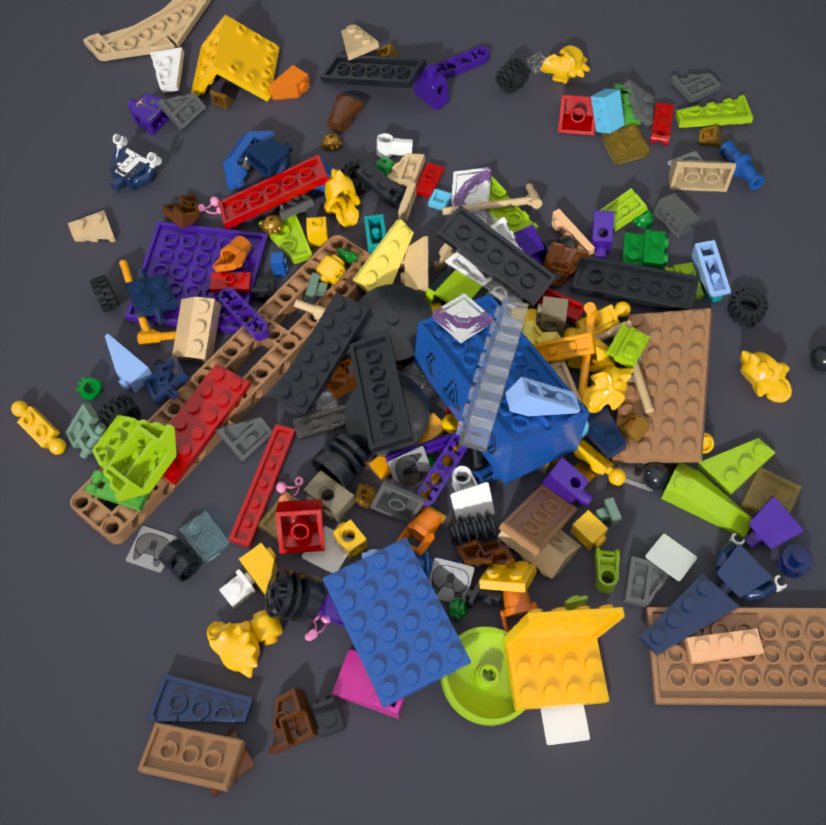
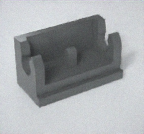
(675, 215)

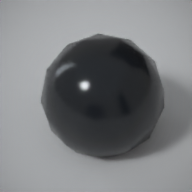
(818, 358)
(656, 476)

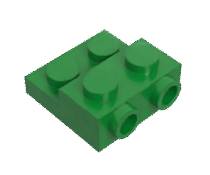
(645, 249)

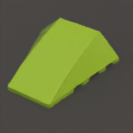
(135, 455)

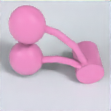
(214, 201)
(281, 486)
(312, 634)

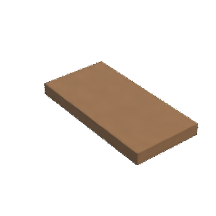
(538, 519)
(192, 756)

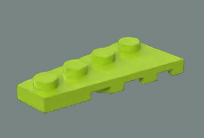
(713, 114)
(514, 215)

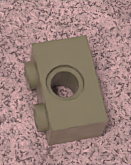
(552, 315)
(323, 486)

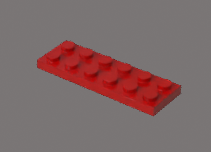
(273, 191)
(201, 415)

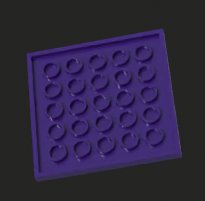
(187, 262)

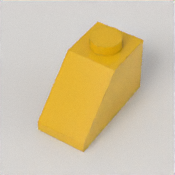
(260, 565)

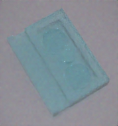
(205, 537)

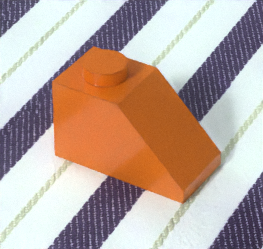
(290, 84)

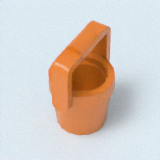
(233, 255)
(423, 529)
(515, 604)

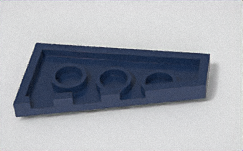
(604, 432)
(689, 614)
(197, 703)

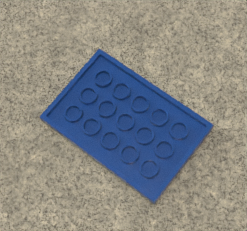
(396, 622)

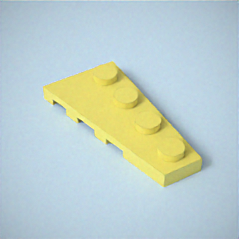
(386, 258)

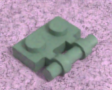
(83, 426)

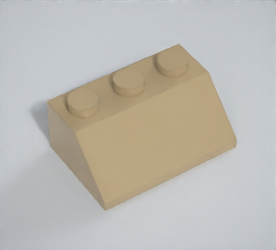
(700, 175)
(416, 266)
(196, 329)
(552, 557)

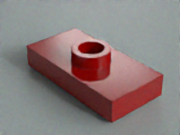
(429, 179)
(236, 280)

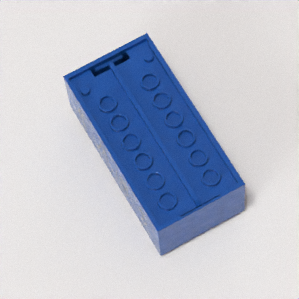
(517, 441)

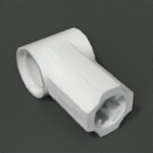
(391, 146)

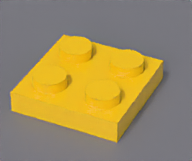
(508, 577)

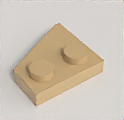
(407, 169)

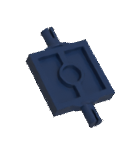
(151, 296)
(166, 379)

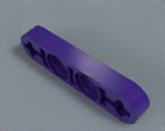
(477, 56)
(245, 312)
(440, 468)

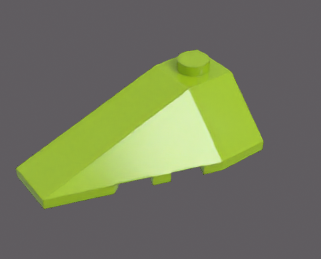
(700, 497)

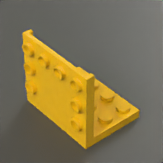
(238, 57)
(557, 657)

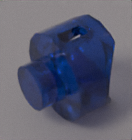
(795, 560)

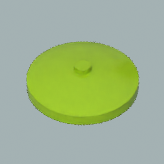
(482, 688)

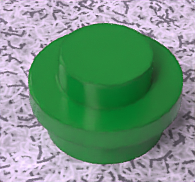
(458, 608)

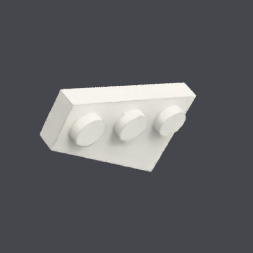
(168, 68)

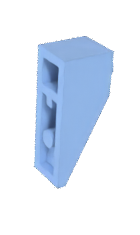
(710, 268)
(127, 366)
(539, 399)

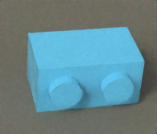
(607, 110)

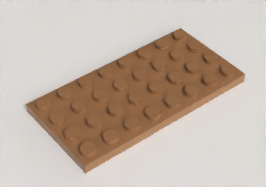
(676, 379)
(784, 675)

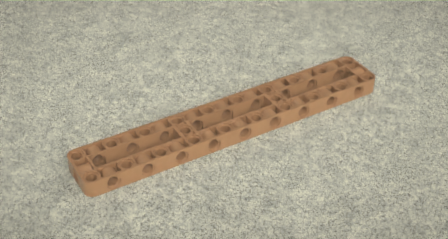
(242, 344)

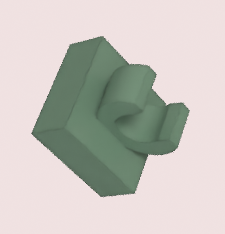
(315, 287)
(609, 513)

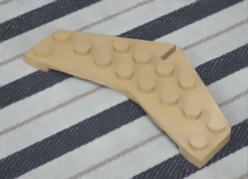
(151, 34)

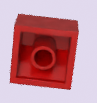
(576, 115)
(300, 526)

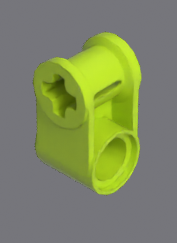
(606, 565)

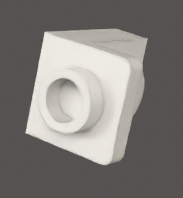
(238, 589)

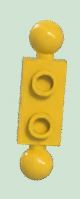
(608, 316)
(38, 427)
(599, 463)

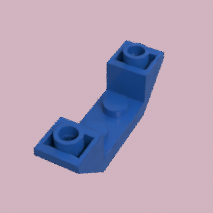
(233, 171)

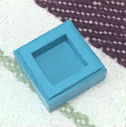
(439, 199)

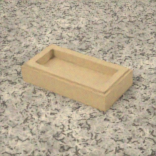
(407, 202)

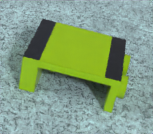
(453, 284)

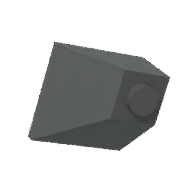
(397, 500)

